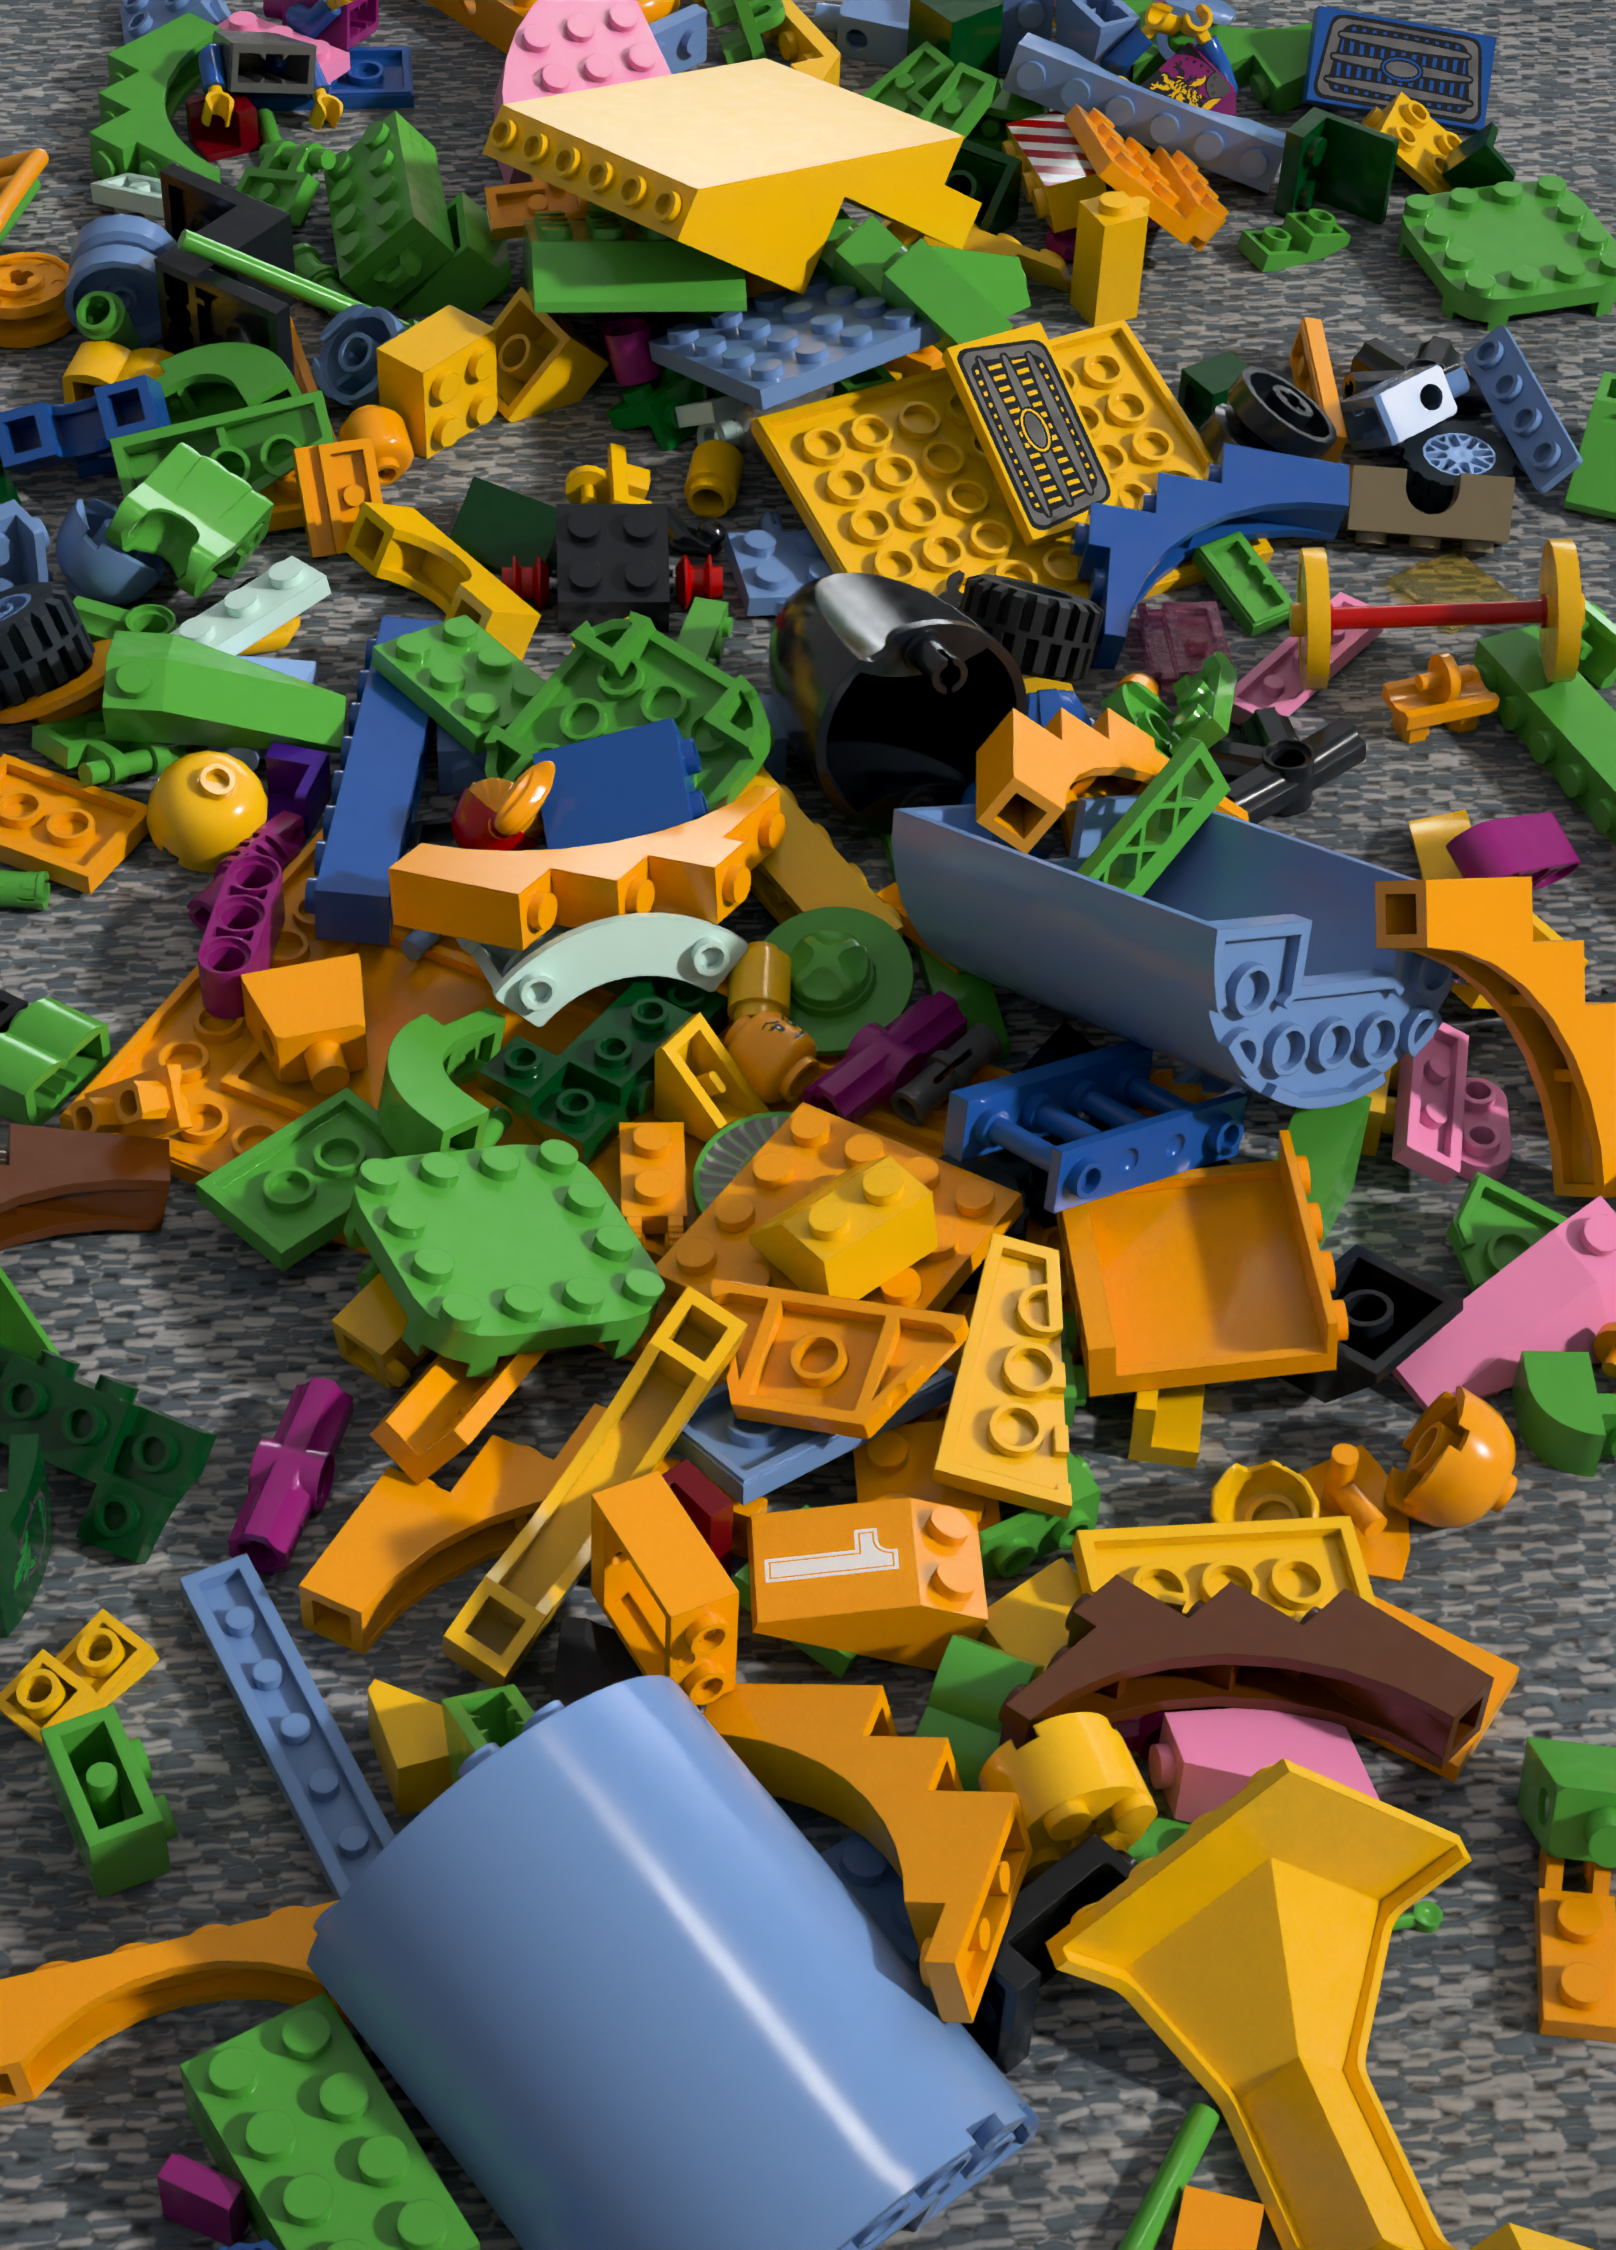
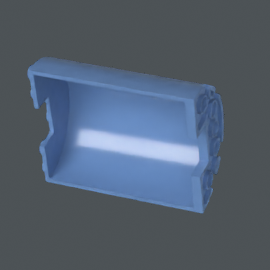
(1234, 960)
(656, 2001)

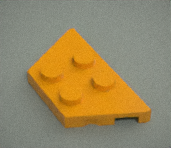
(830, 1358)

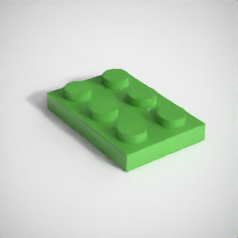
(459, 678)
(299, 1181)

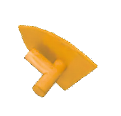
(1355, 1487)

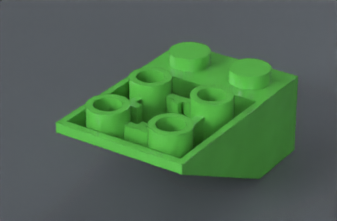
(1594, 481)

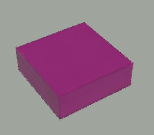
(202, 2199)

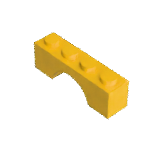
(414, 553)

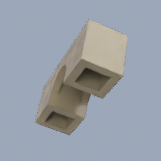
(1475, 517)

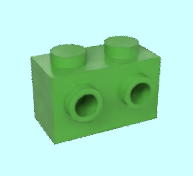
(107, 1800)

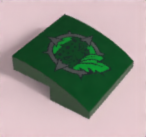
(24, 1530)

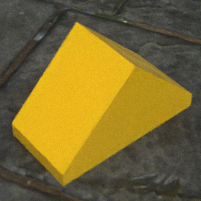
(700, 1082)
(409, 1745)

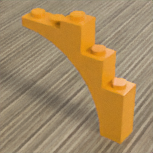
(1037, 772)
(520, 895)
(1539, 991)
(420, 1536)

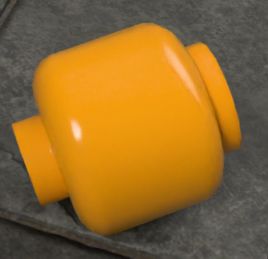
(389, 439)

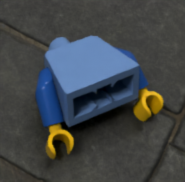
(1111, 31)

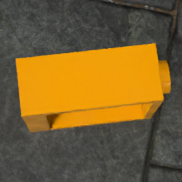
(665, 1588)

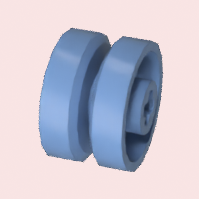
(118, 258)

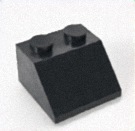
(1387, 1322)

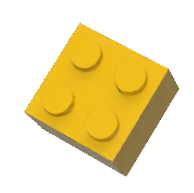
(440, 378)

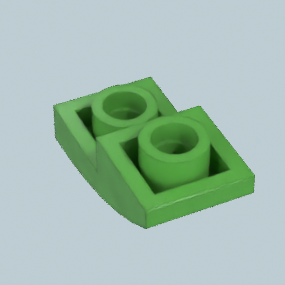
(1299, 241)

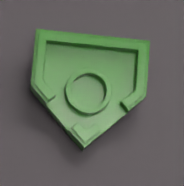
(1495, 1228)

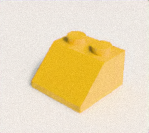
(540, 360)
(852, 1231)

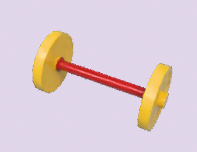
(1557, 611)

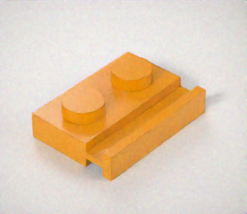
(332, 488)

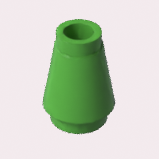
(104, 317)

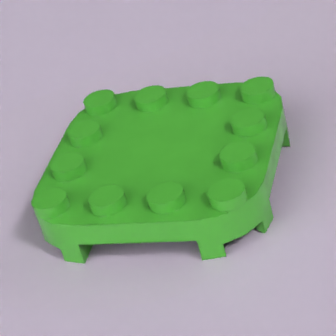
(1511, 250)
(632, 677)
(503, 1252)

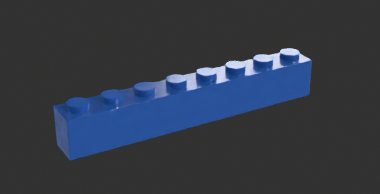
(372, 802)

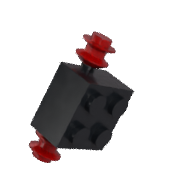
(613, 564)

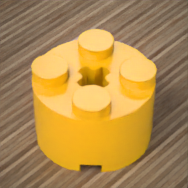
(1071, 1785)

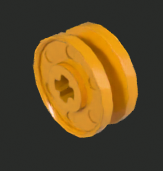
(32, 299)

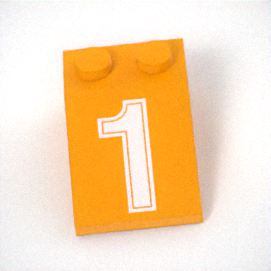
(869, 1578)

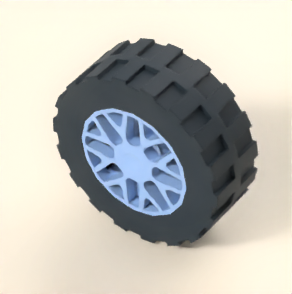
(1445, 452)

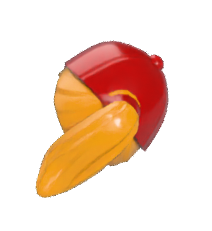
(503, 812)

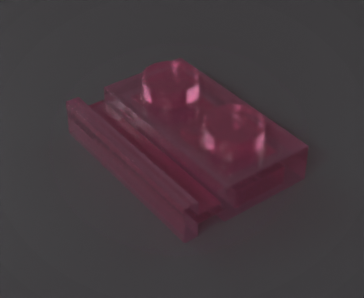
(1179, 638)

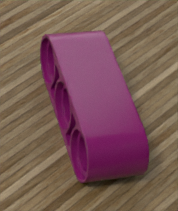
(626, 346)
(1515, 848)
(240, 932)

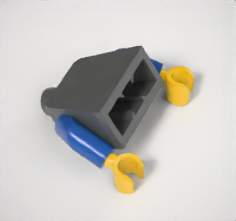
(263, 65)

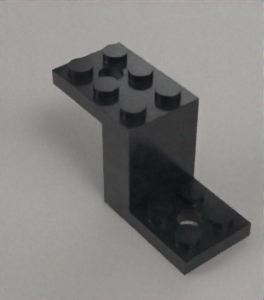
(208, 302)

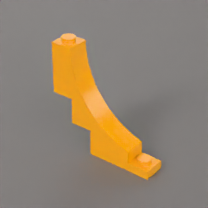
(950, 1846)

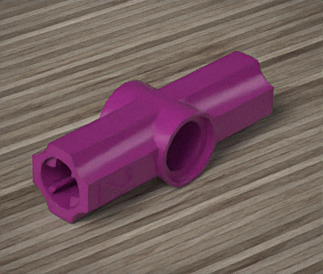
(887, 1057)
(291, 1475)

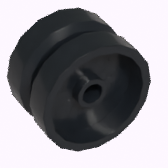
(1268, 416)

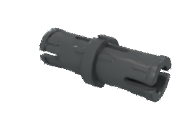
(970, 1053)

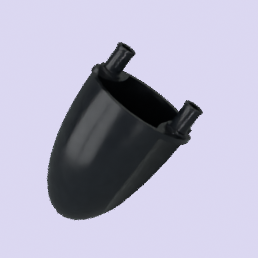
(887, 693)

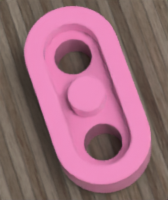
(1485, 1130)

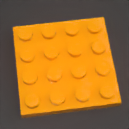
(803, 1157)

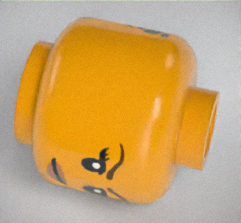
(773, 1055)

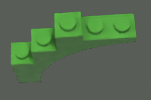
(1264, 58)
(145, 91)
(907, 278)

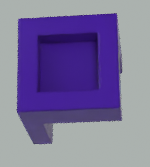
(298, 783)

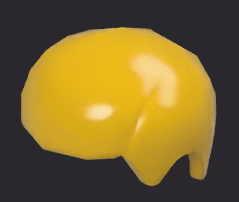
(1262, 1493)

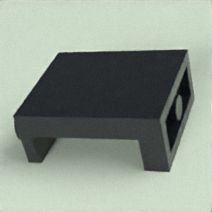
(1023, 1961)

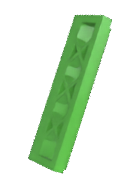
(1159, 821)

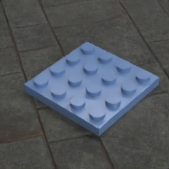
(791, 342)

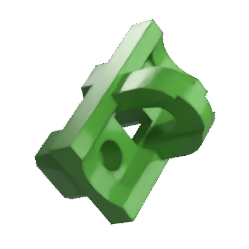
(752, 19)

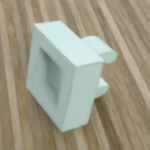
(712, 417)

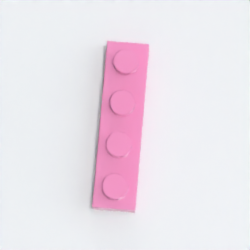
(1277, 677)

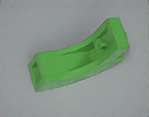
(223, 380)
(420, 1093)

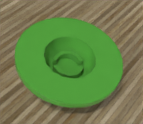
(843, 974)

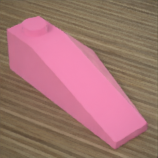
(1540, 1301)

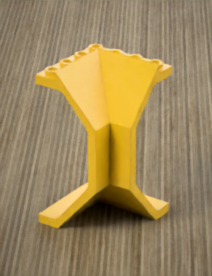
(1263, 1974)

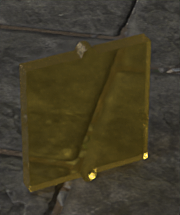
(1448, 580)

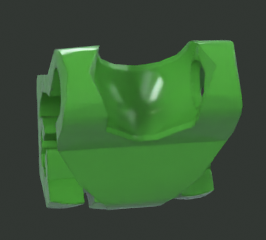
(193, 519)

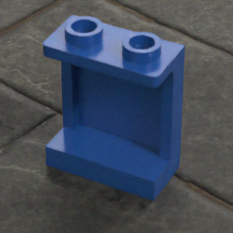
(621, 786)

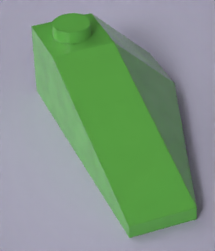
(245, 441)
(197, 695)

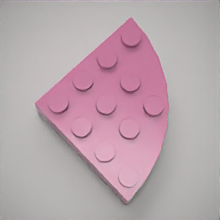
(573, 49)

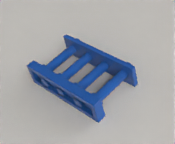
(1085, 1089)

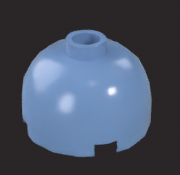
(349, 354)
(96, 565)

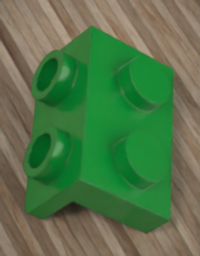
(655, 404)

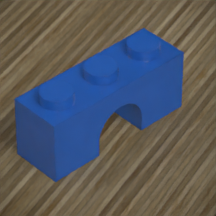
(60, 434)

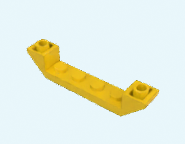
(803, 45)

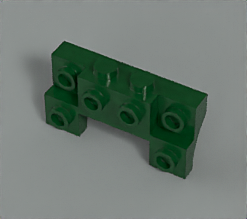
(606, 1070)
(103, 1434)

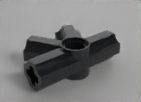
(1381, 362)
(1279, 772)

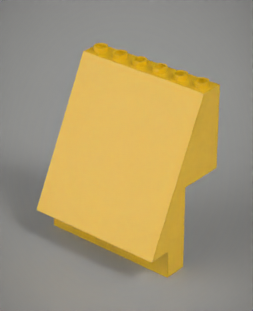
(740, 161)

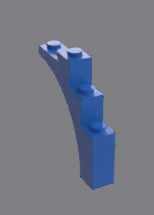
(1245, 491)

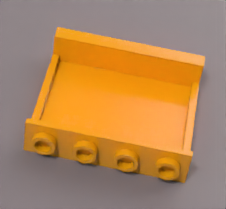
(1203, 1279)

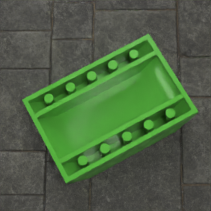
(621, 268)

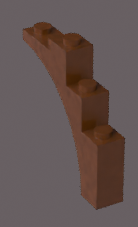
(79, 1183)
(1236, 1651)

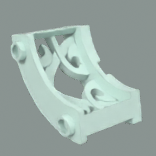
(613, 948)

